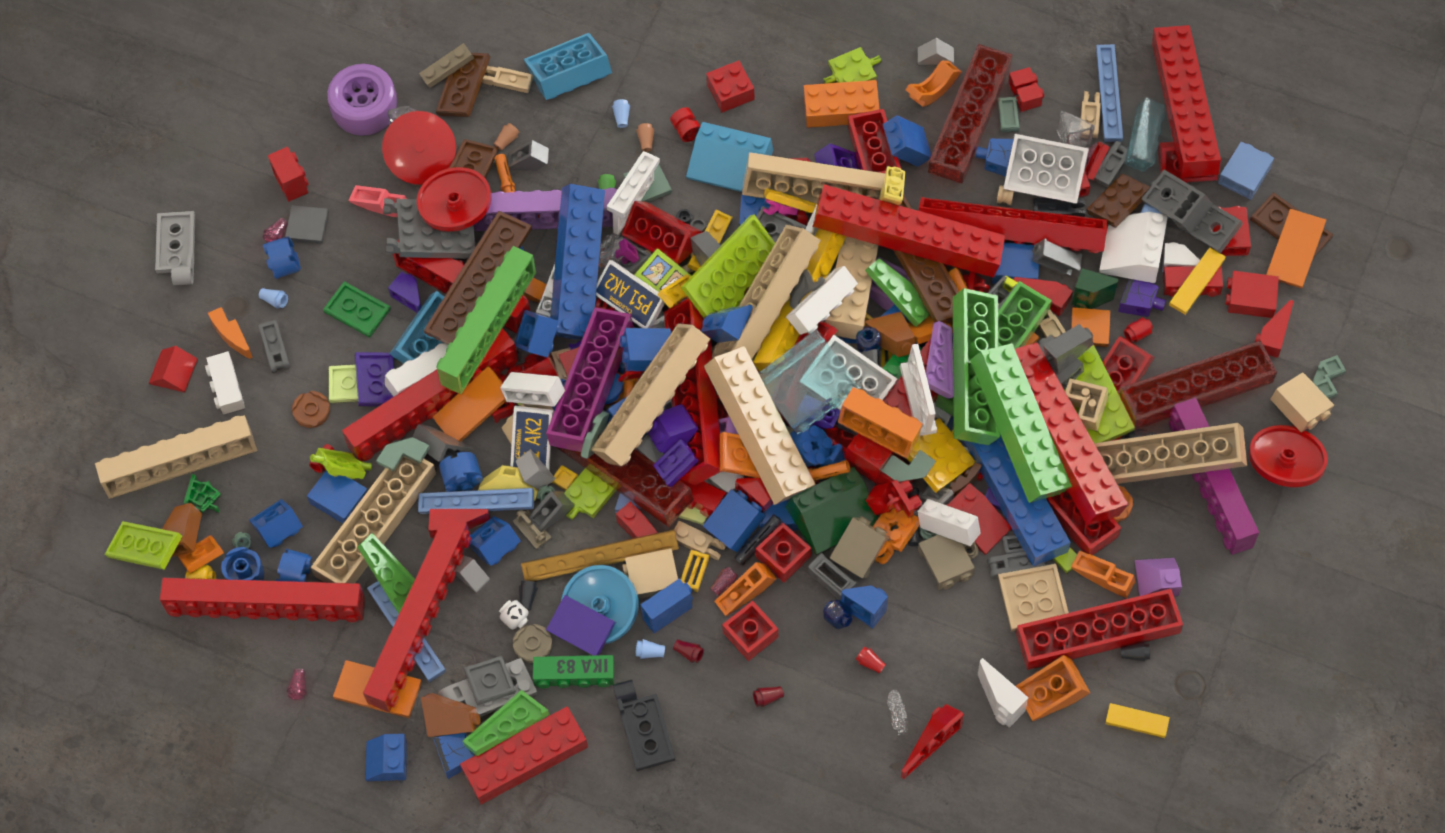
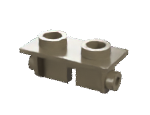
(530, 531)

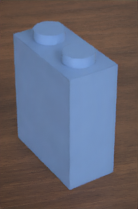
(1246, 170)

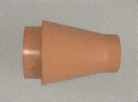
(645, 134)
(506, 136)

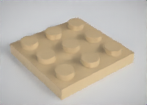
(1032, 594)

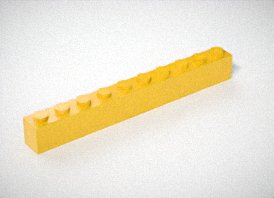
(782, 332)

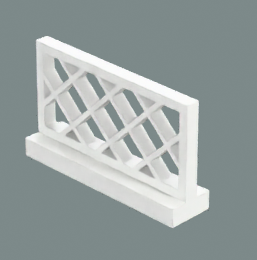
(632, 189)
(918, 391)

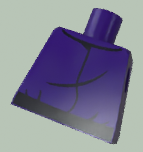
(1140, 298)

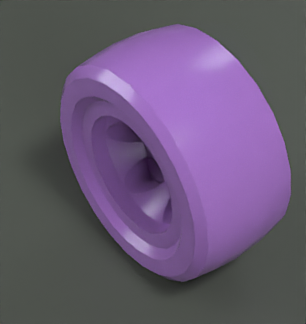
(361, 114)

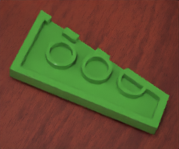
(899, 291)
(388, 571)
(506, 722)

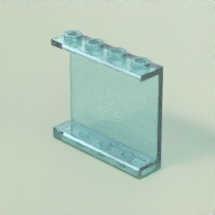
(807, 382)

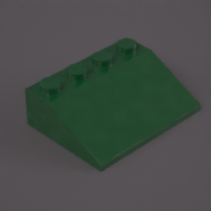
(828, 508)

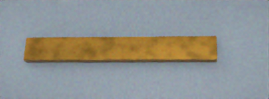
(598, 555)

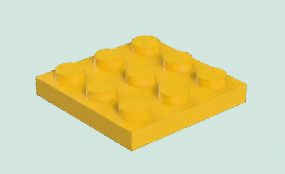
(949, 454)

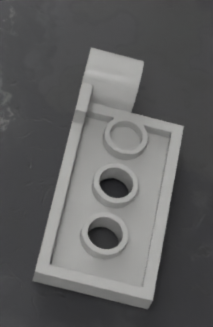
(180, 260)
(462, 692)

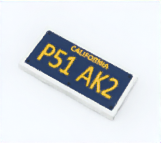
(629, 294)
(530, 433)

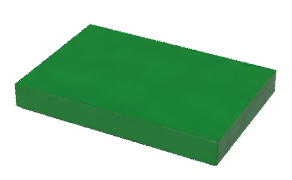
(356, 309)

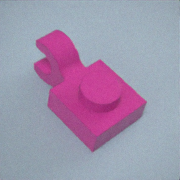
(781, 208)

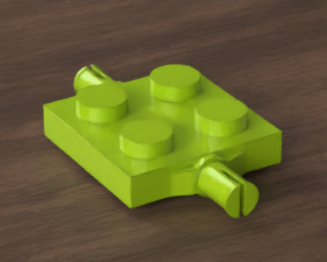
(852, 67)
(341, 463)
(588, 494)

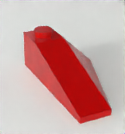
(533, 365)
(940, 728)

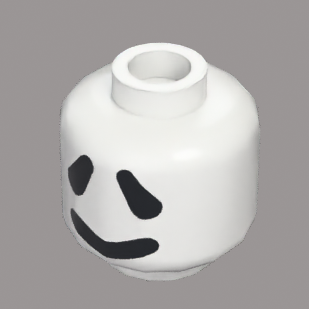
(514, 614)

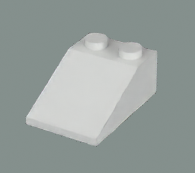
(1004, 698)

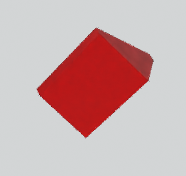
(173, 369)

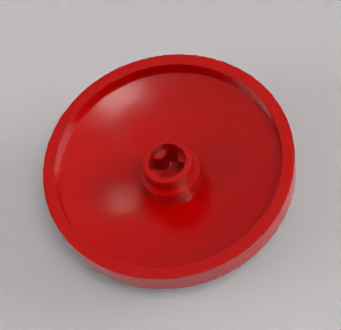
(418, 146)
(454, 199)
(1288, 456)

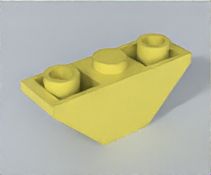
(893, 186)
(505, 478)

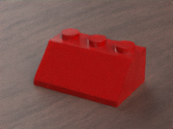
(1168, 161)

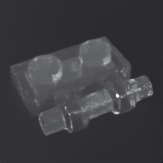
(609, 253)
(899, 717)

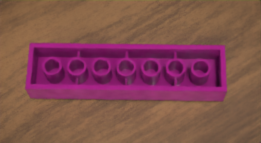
(589, 379)
(1218, 487)

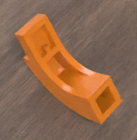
(935, 84)

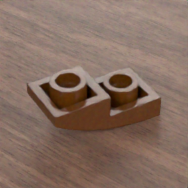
(962, 481)

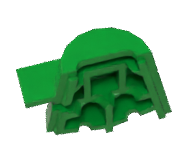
(201, 495)

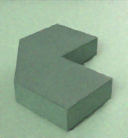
(1327, 370)
(599, 426)
(394, 452)
(917, 469)

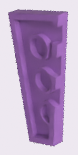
(940, 361)

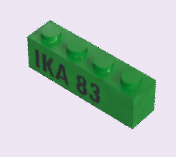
(573, 670)

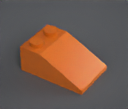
(1053, 688)

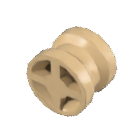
(1005, 196)

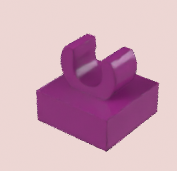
(628, 251)

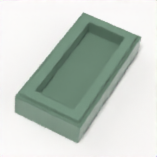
(1008, 114)

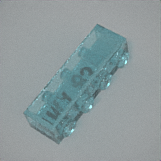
(1145, 134)

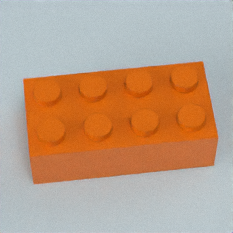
(834, 102)
(880, 422)

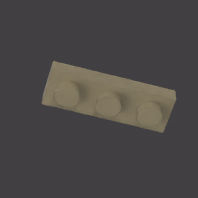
(446, 65)

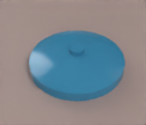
(607, 593)

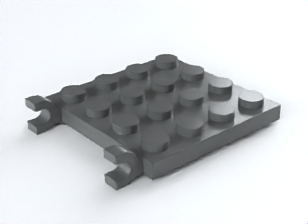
(420, 239)

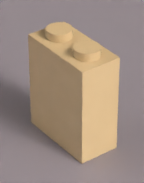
(1302, 402)
(651, 572)

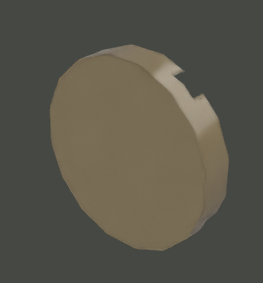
(532, 642)

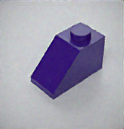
(406, 291)

